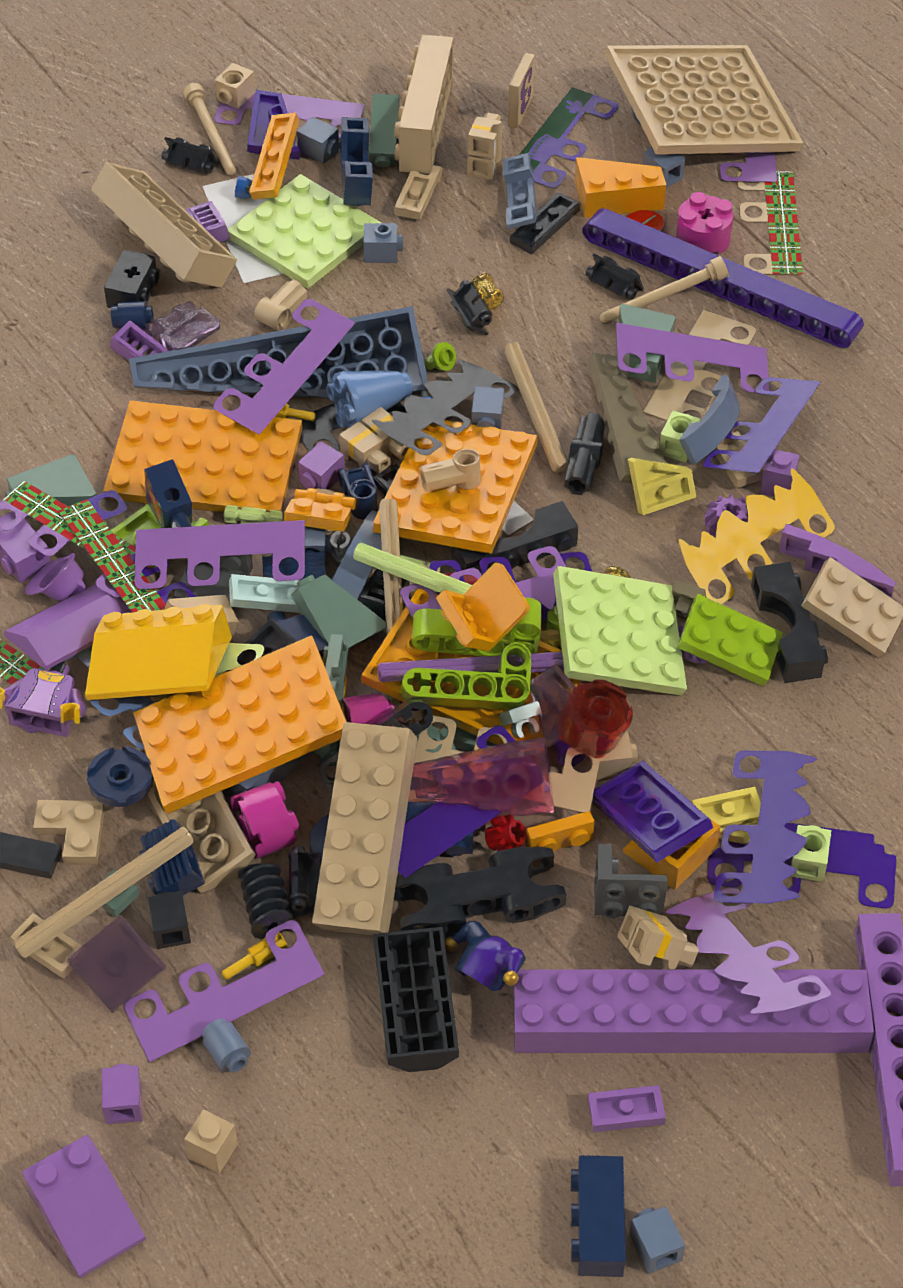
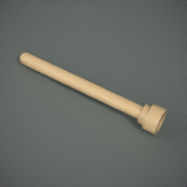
(195, 97)
(714, 270)

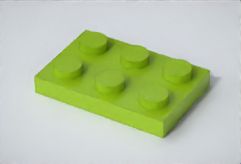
(730, 640)

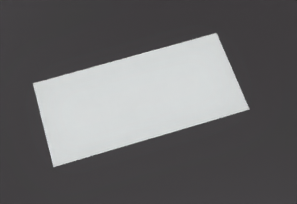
(232, 210)

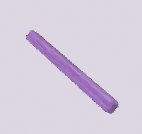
(539, 663)

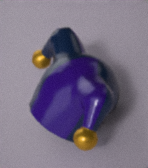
(487, 957)

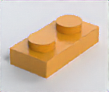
(562, 832)

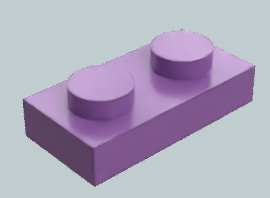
(626, 1108)

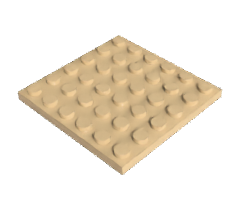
(702, 99)

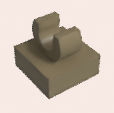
(684, 596)

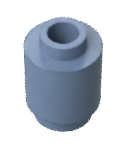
(225, 1045)

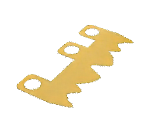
(742, 539)

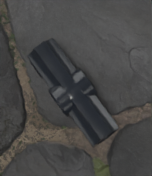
(585, 454)

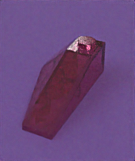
(498, 777)

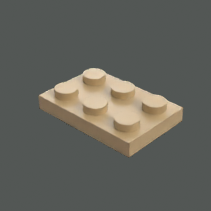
(854, 607)

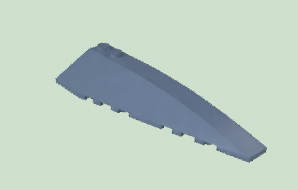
(373, 343)

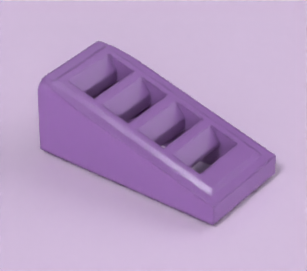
(209, 217)
(139, 337)

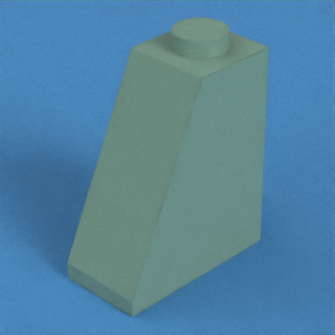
(382, 128)
(649, 319)
(59, 479)
(335, 611)

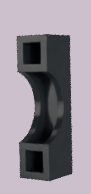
(551, 527)
(779, 592)

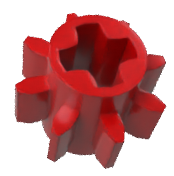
(505, 833)

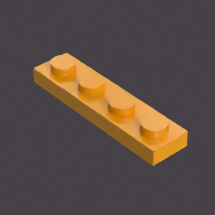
(274, 156)

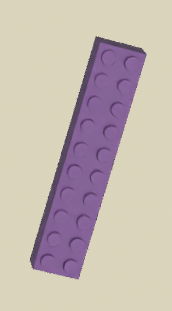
(684, 1013)

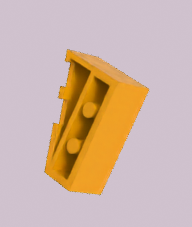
(618, 186)

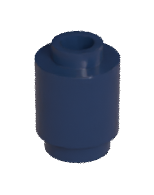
(135, 311)

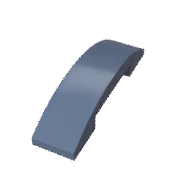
(520, 191)
(706, 435)
(351, 573)

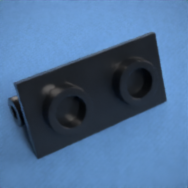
(180, 150)
(624, 279)
(474, 313)
(303, 880)

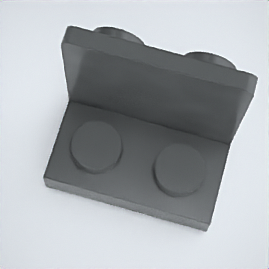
(228, 565)
(618, 891)

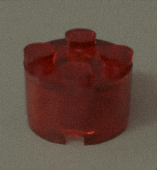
(595, 718)

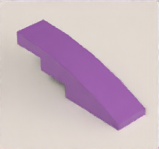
(818, 549)

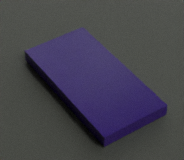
(650, 811)

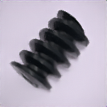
(264, 897)

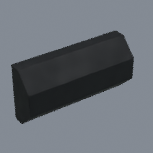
(416, 999)

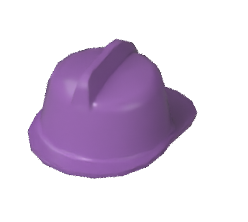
(58, 579)

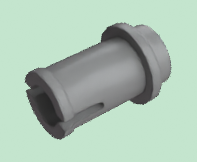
(340, 545)

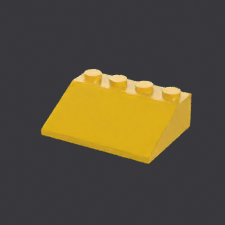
(157, 652)

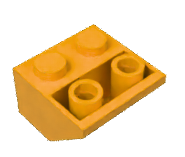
(682, 862)

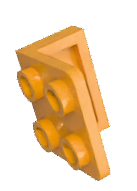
(485, 610)

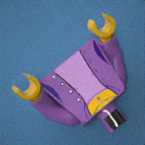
(44, 701)

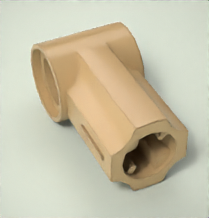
(279, 309)
(461, 471)

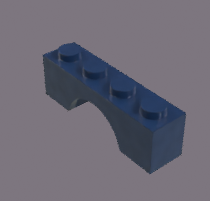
(354, 159)

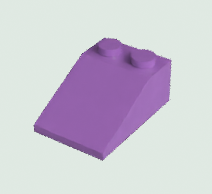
(83, 1205)

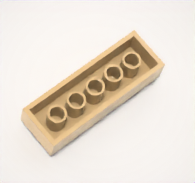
(424, 104)
(163, 225)
(365, 829)

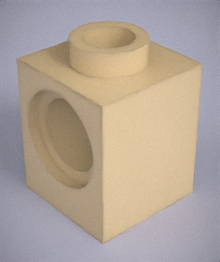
(235, 85)

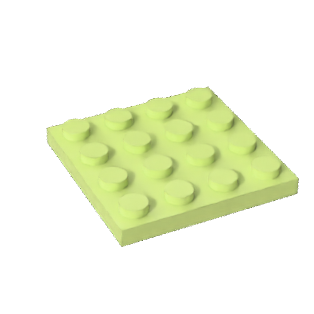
(302, 231)
(619, 631)

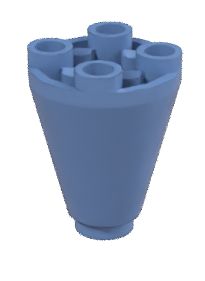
(363, 392)

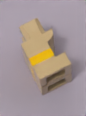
(484, 146)
(370, 444)
(654, 935)

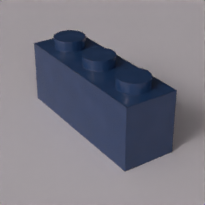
(599, 1216)

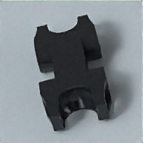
(501, 887)

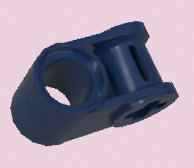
(360, 485)

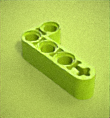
(435, 634)
(465, 680)

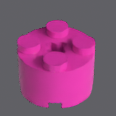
(705, 222)
(265, 818)

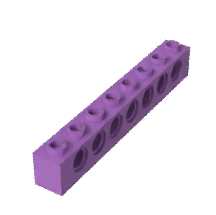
(874, 934)

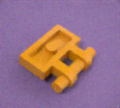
(320, 509)

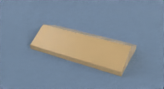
(216, 834)

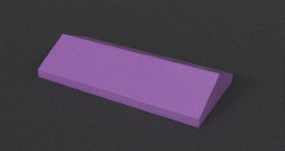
(65, 627)

